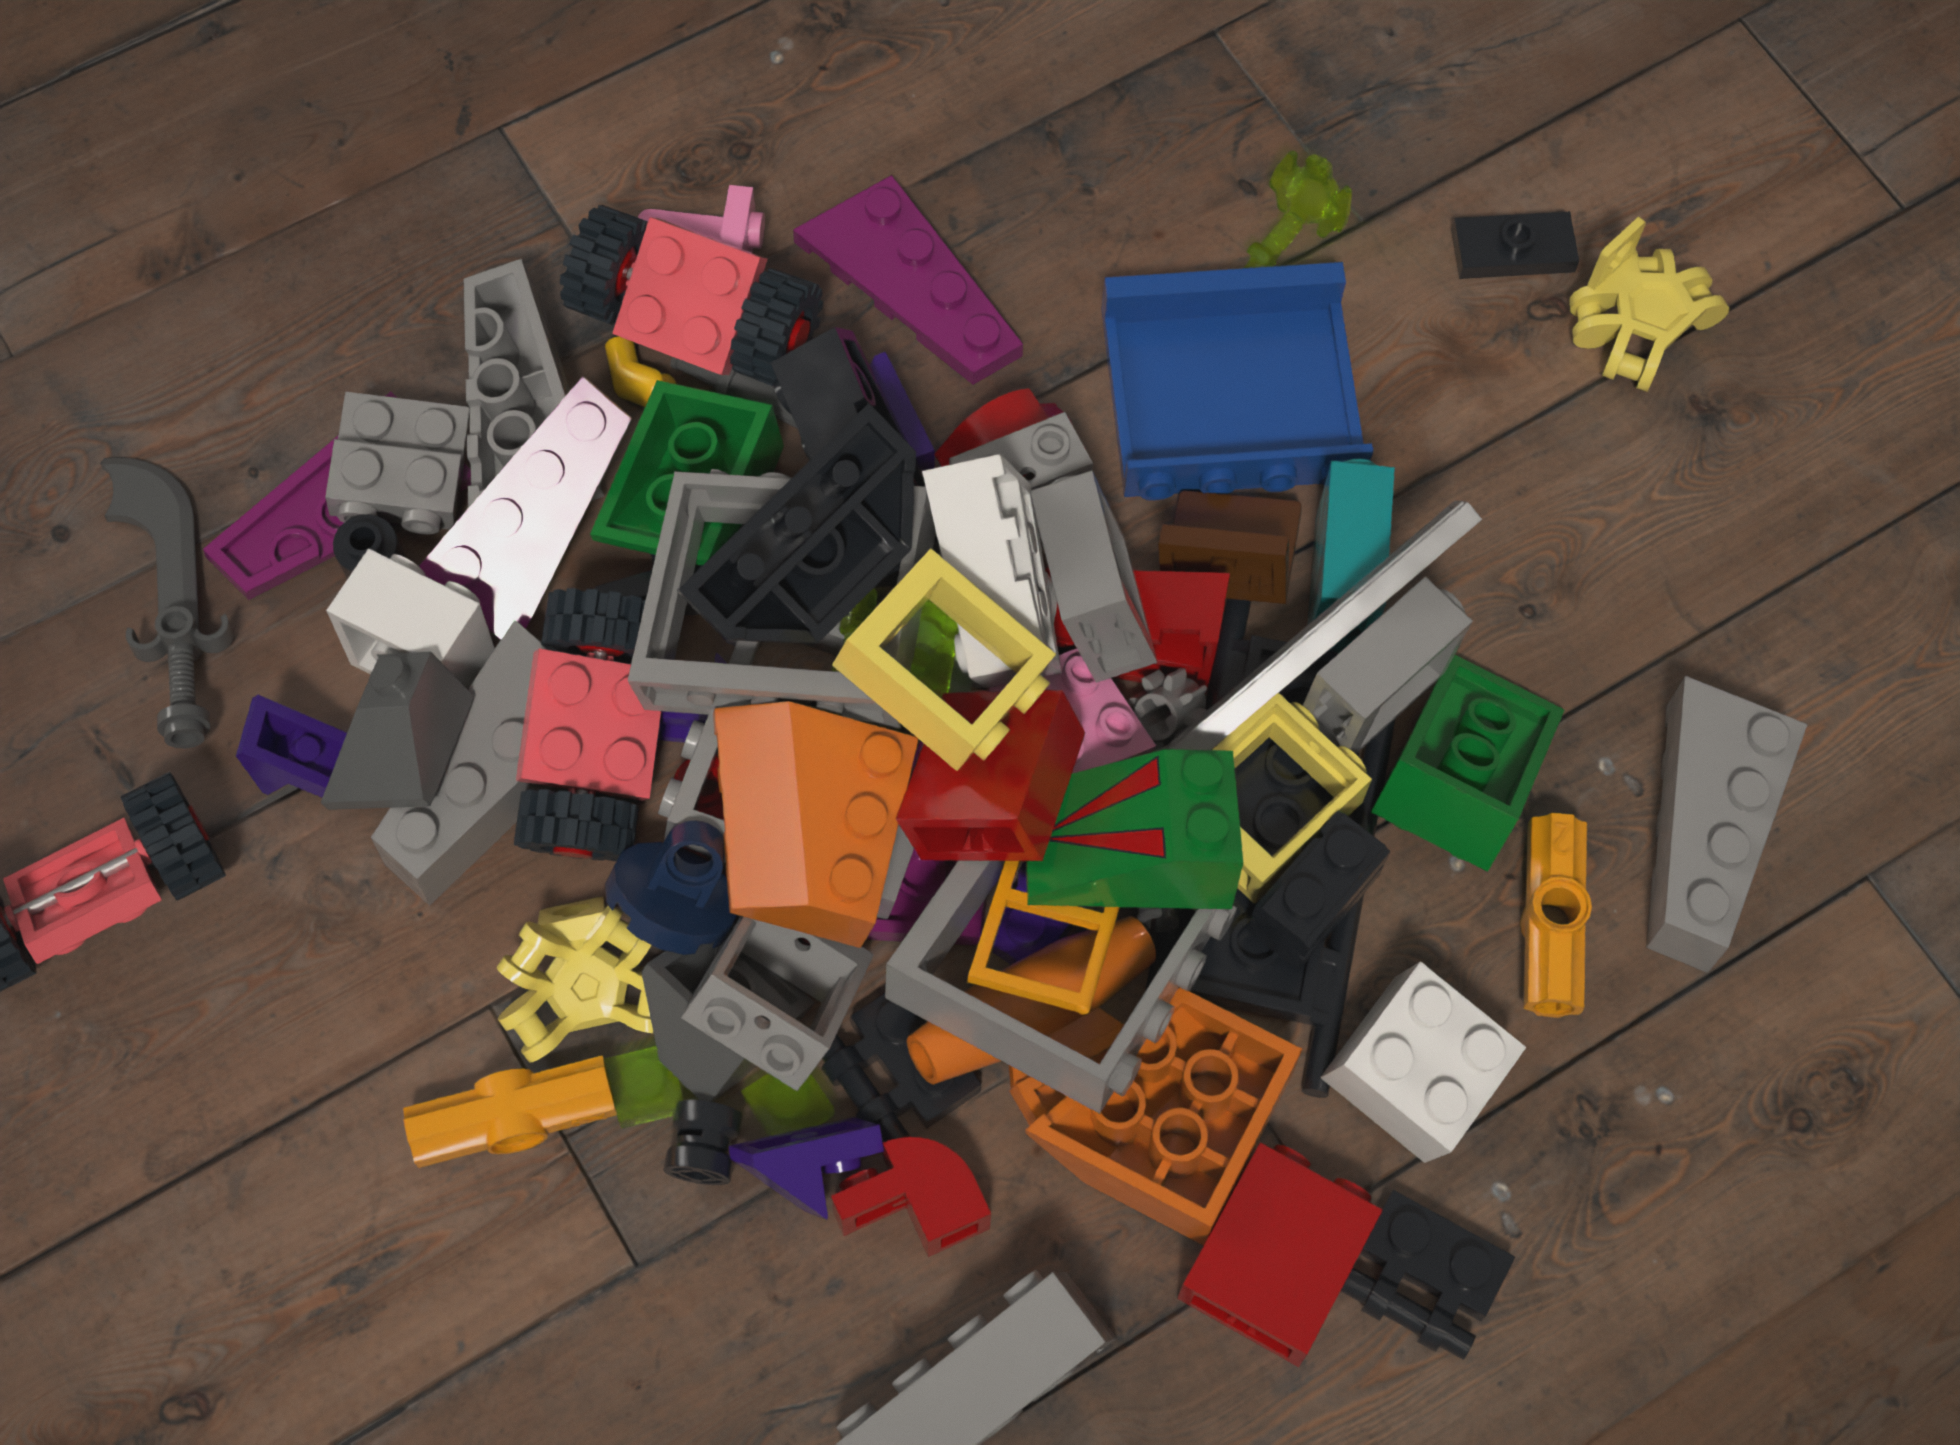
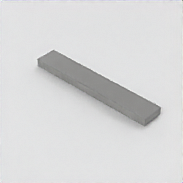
(1328, 628)

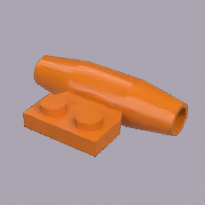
(1061, 964)

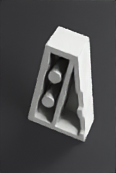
(993, 540)

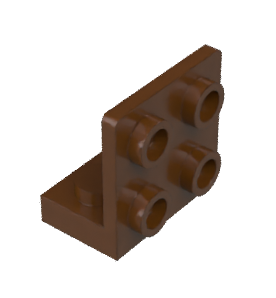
(1234, 536)

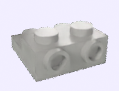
(398, 461)

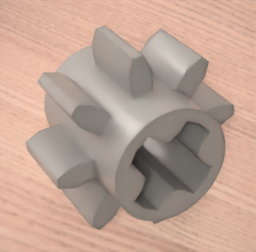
(1168, 704)

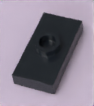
(1514, 245)

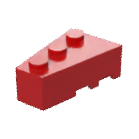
(1182, 619)

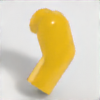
(629, 378)

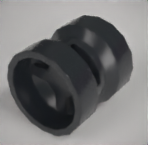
(703, 1142)

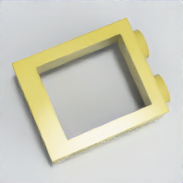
(910, 700)
(1331, 766)

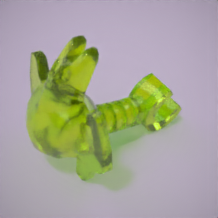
(1310, 197)

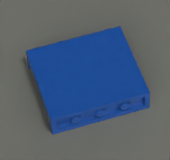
(1230, 379)

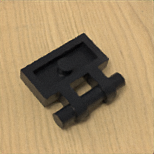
(884, 1039)
(1437, 1258)

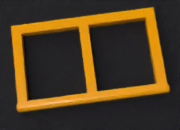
(1028, 988)

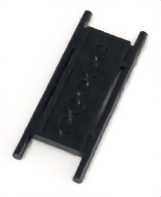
(1273, 805)

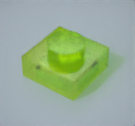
(642, 1087)
(785, 1109)

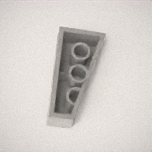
(512, 369)
(479, 786)
(1718, 802)
(990, 1372)

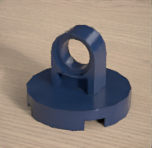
(673, 893)

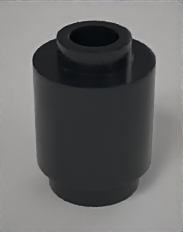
(362, 533)

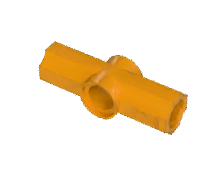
(1555, 951)
(509, 1111)

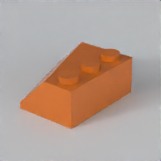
(809, 815)
(1184, 1122)

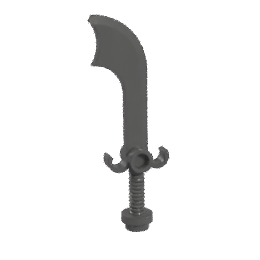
(161, 507)

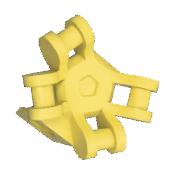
(1649, 302)
(582, 982)

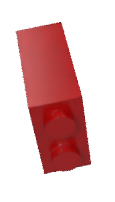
(998, 804)
(1280, 1252)

